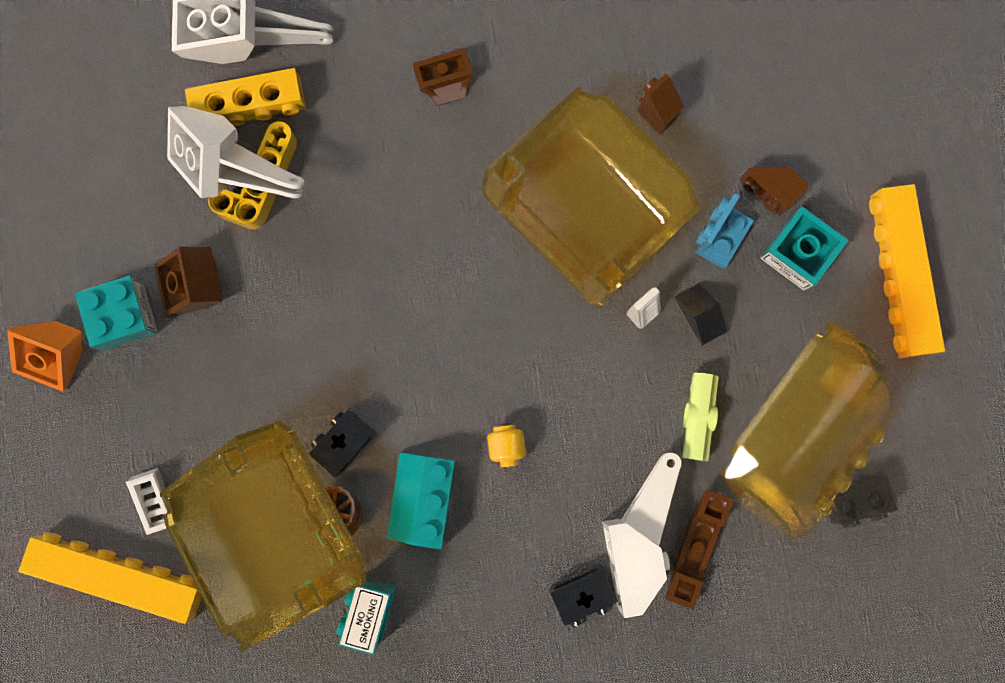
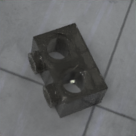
(860, 505)

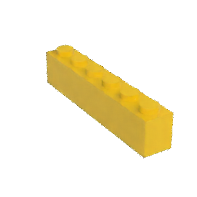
(906, 272)
(111, 577)

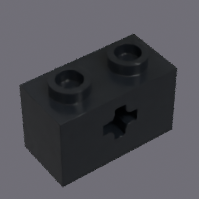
(336, 459)
(568, 592)

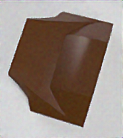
(444, 76)

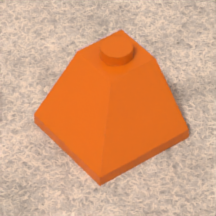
(45, 352)

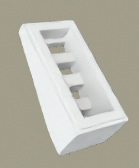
(645, 308)
(141, 504)

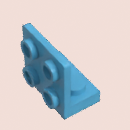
(724, 234)

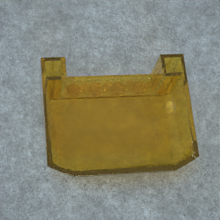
(591, 194)
(812, 433)
(261, 535)

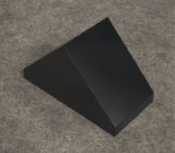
(702, 313)

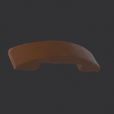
(697, 548)

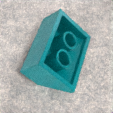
(421, 500)

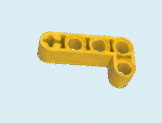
(248, 198)

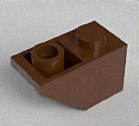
(660, 103)
(774, 186)

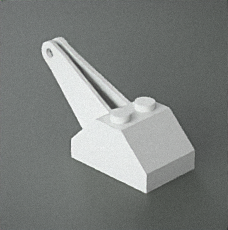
(231, 28)
(209, 159)
(633, 542)

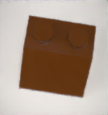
(187, 280)

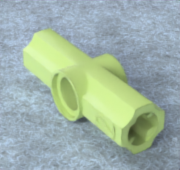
(700, 416)

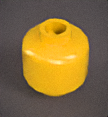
(506, 445)

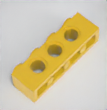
(258, 88)

